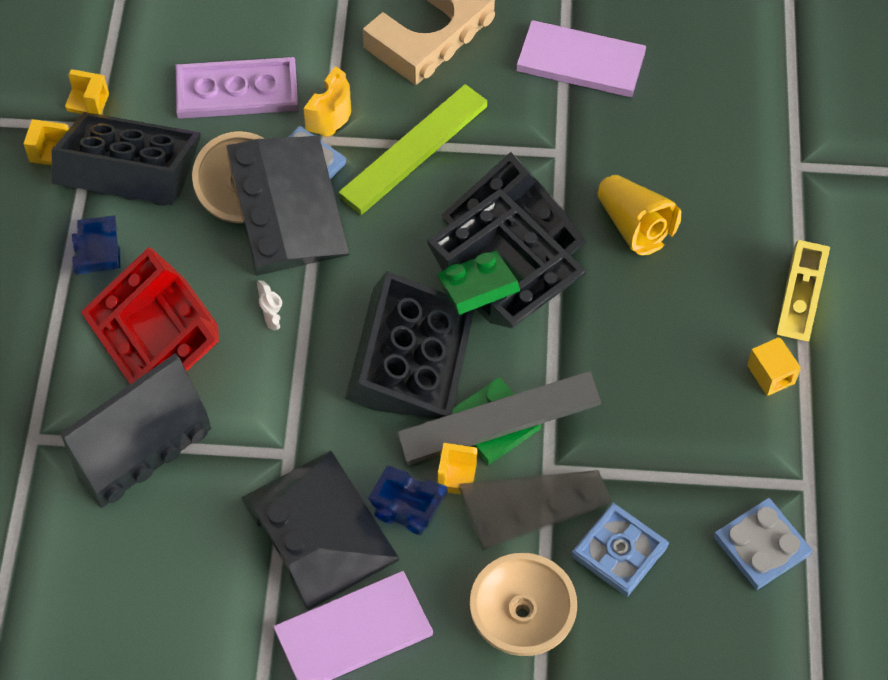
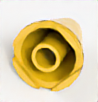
(639, 213)

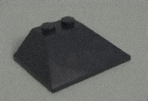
(528, 194)
(527, 250)
(320, 529)

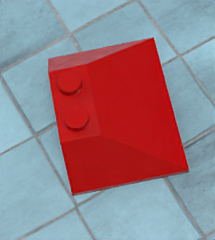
(151, 317)

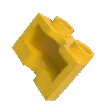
(331, 109)

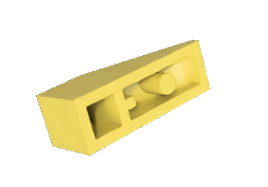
(802, 290)

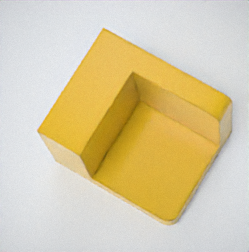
(87, 93)
(41, 139)
(773, 366)
(457, 466)

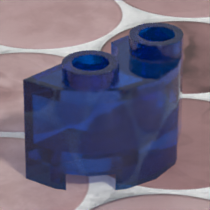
(96, 245)
(406, 500)

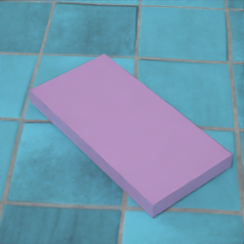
(581, 58)
(236, 87)
(353, 630)

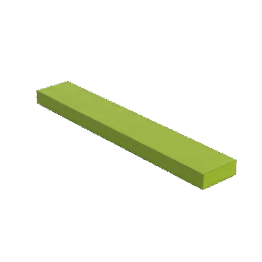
(412, 149)

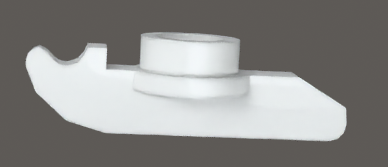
(270, 304)

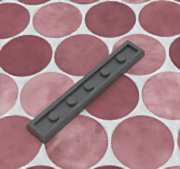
(500, 417)

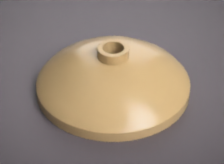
(213, 177)
(527, 584)

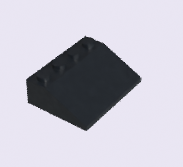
(124, 158)
(286, 202)
(409, 350)
(136, 432)

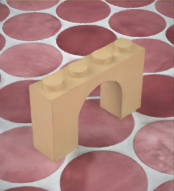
(418, 54)

